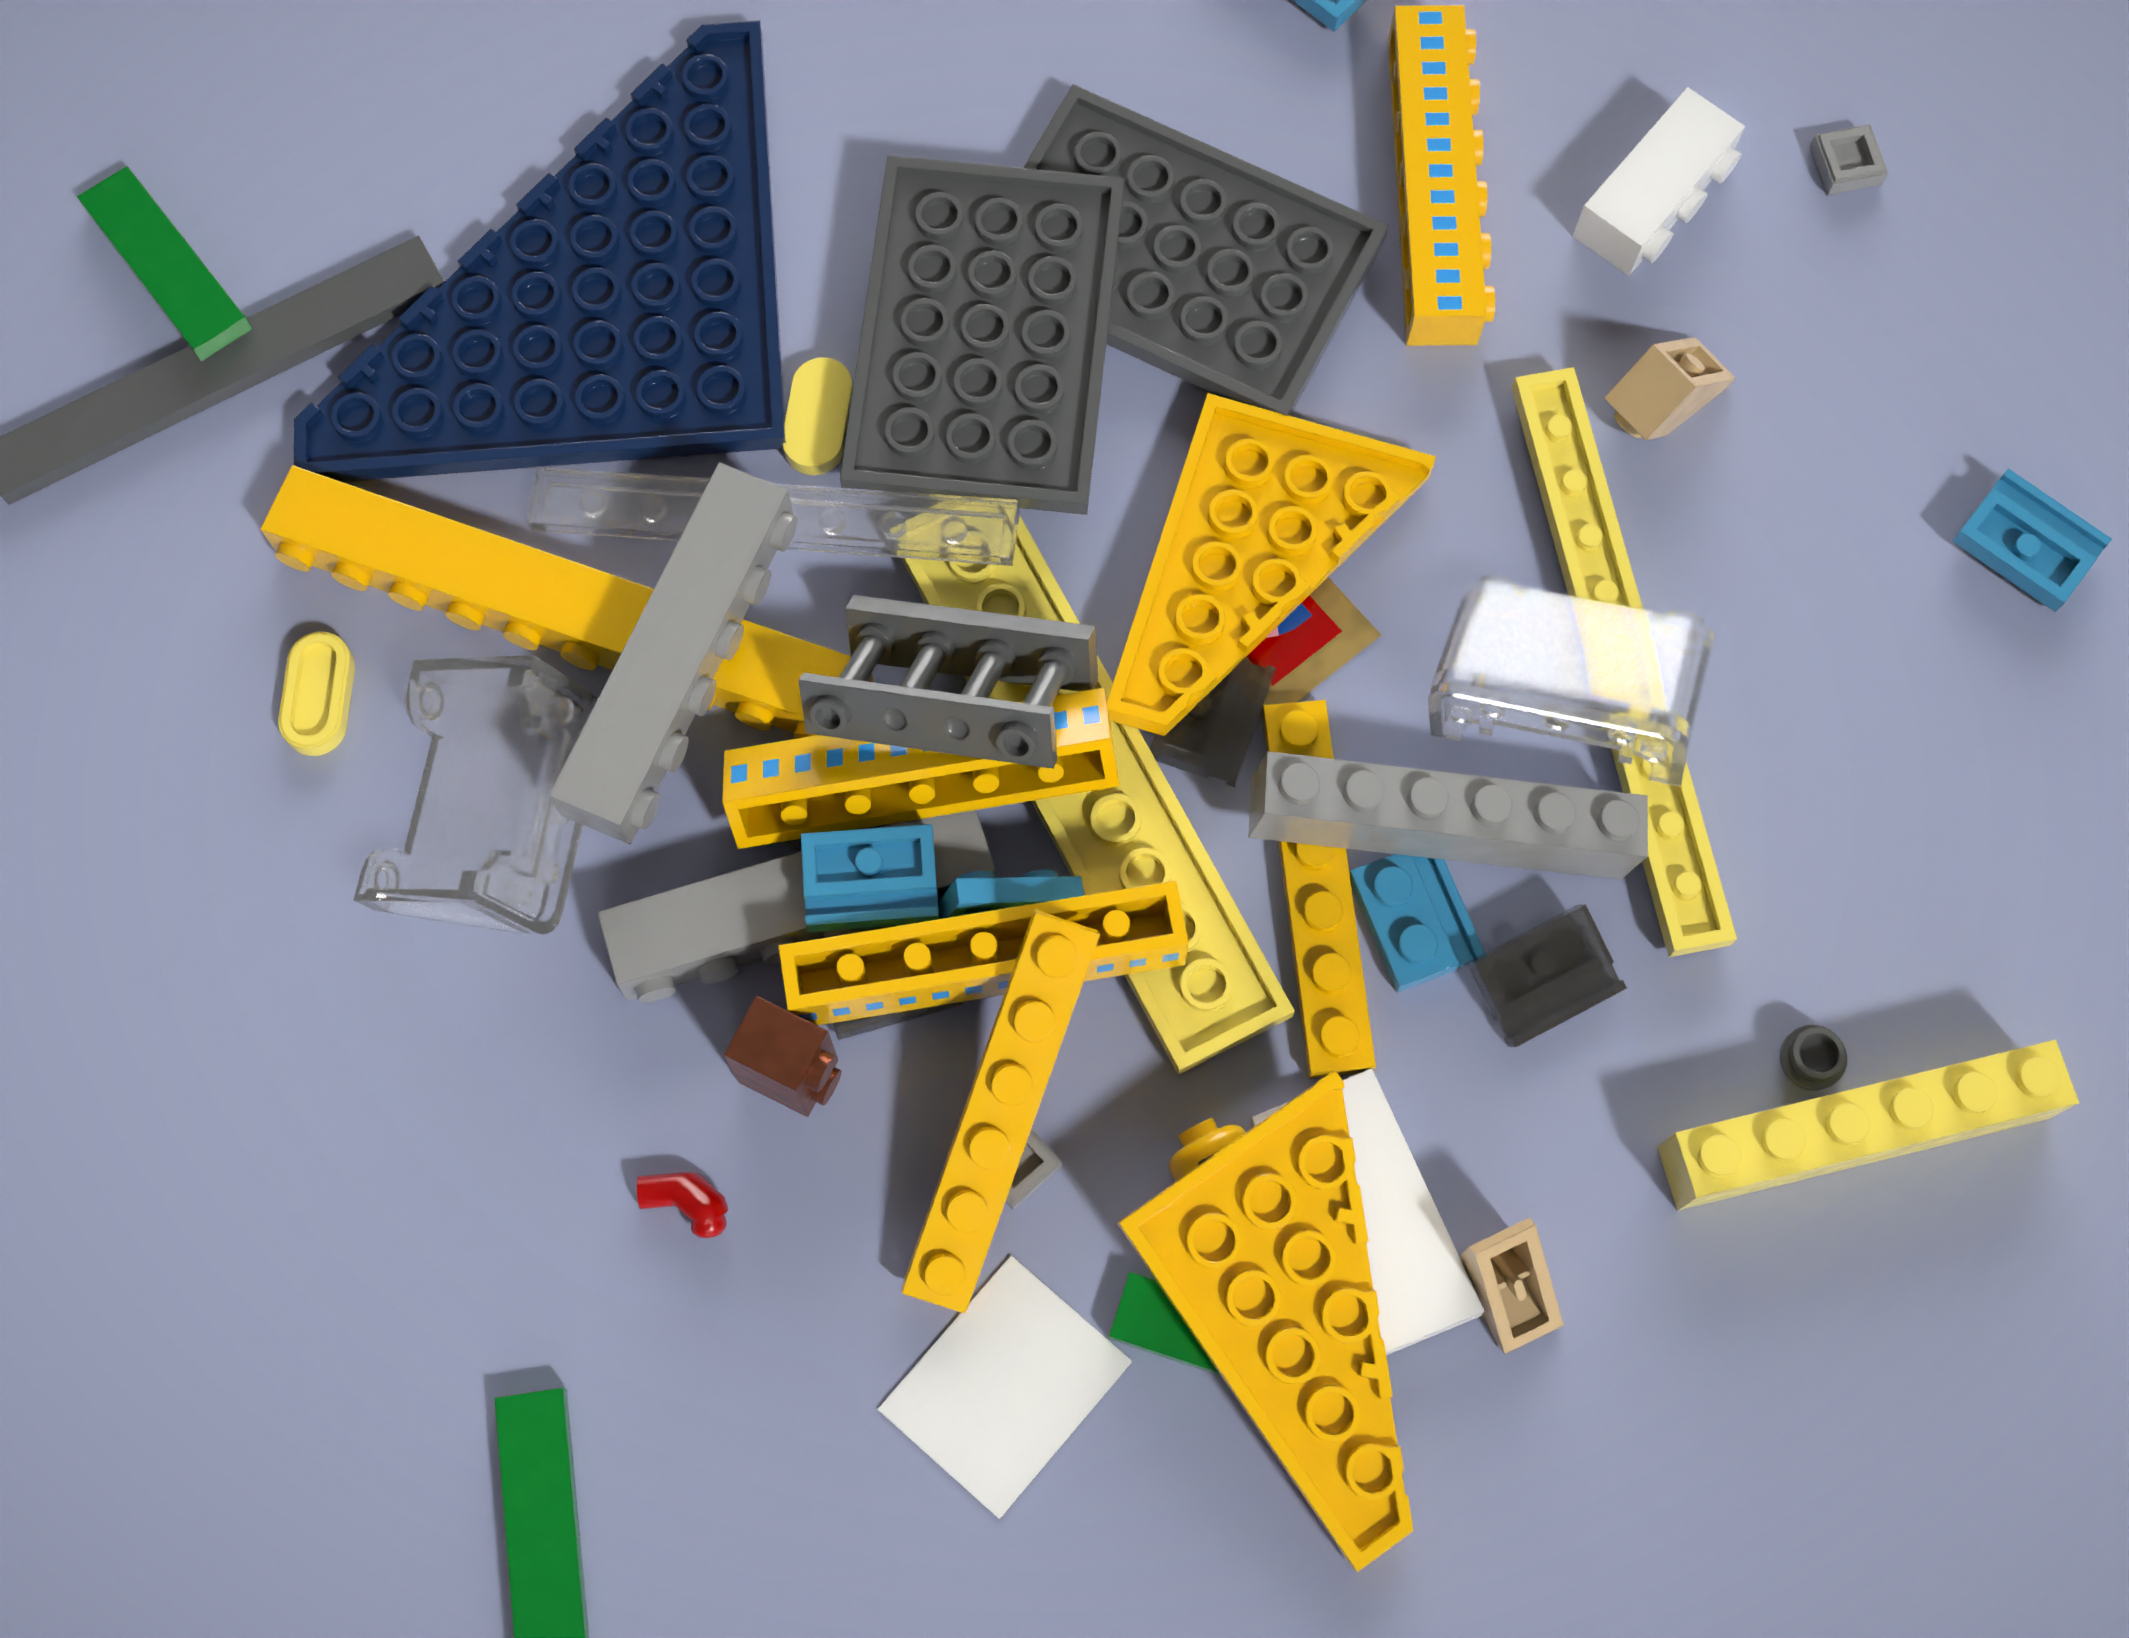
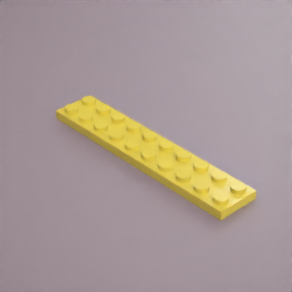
(1132, 838)

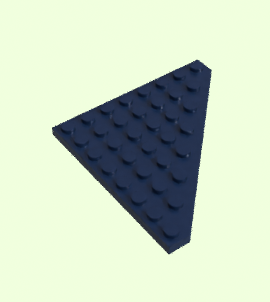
(605, 315)

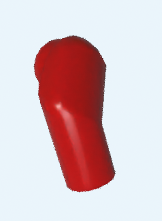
(691, 1195)

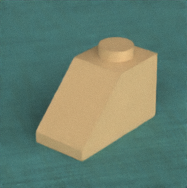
(1667, 387)

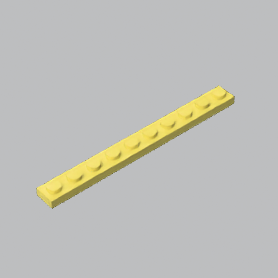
(1597, 568)

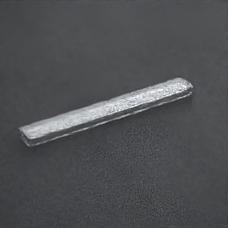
(827, 517)

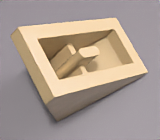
(1513, 1285)

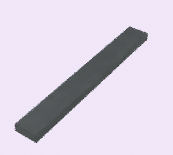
(185, 386)

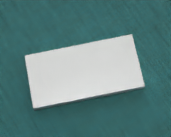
(1409, 1250)

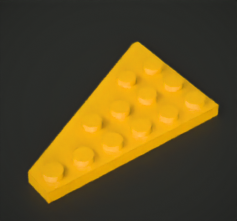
(1248, 537)
(1279, 1292)

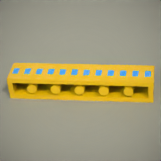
(1438, 176)
(851, 784)
(973, 954)

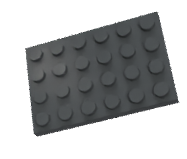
(1216, 259)
(984, 333)

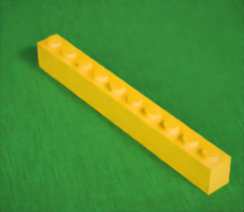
(516, 591)

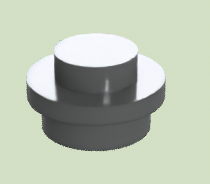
(1813, 1057)

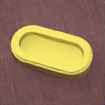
(817, 416)
(316, 693)

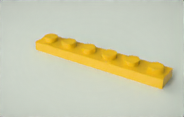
(1321, 918)
(1000, 1111)

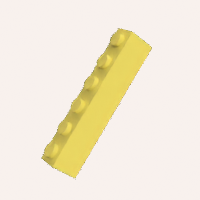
(1866, 1124)

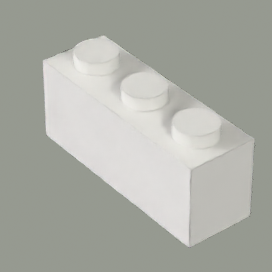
(1660, 183)

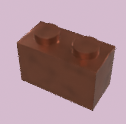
(784, 1057)

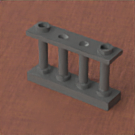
(957, 643)

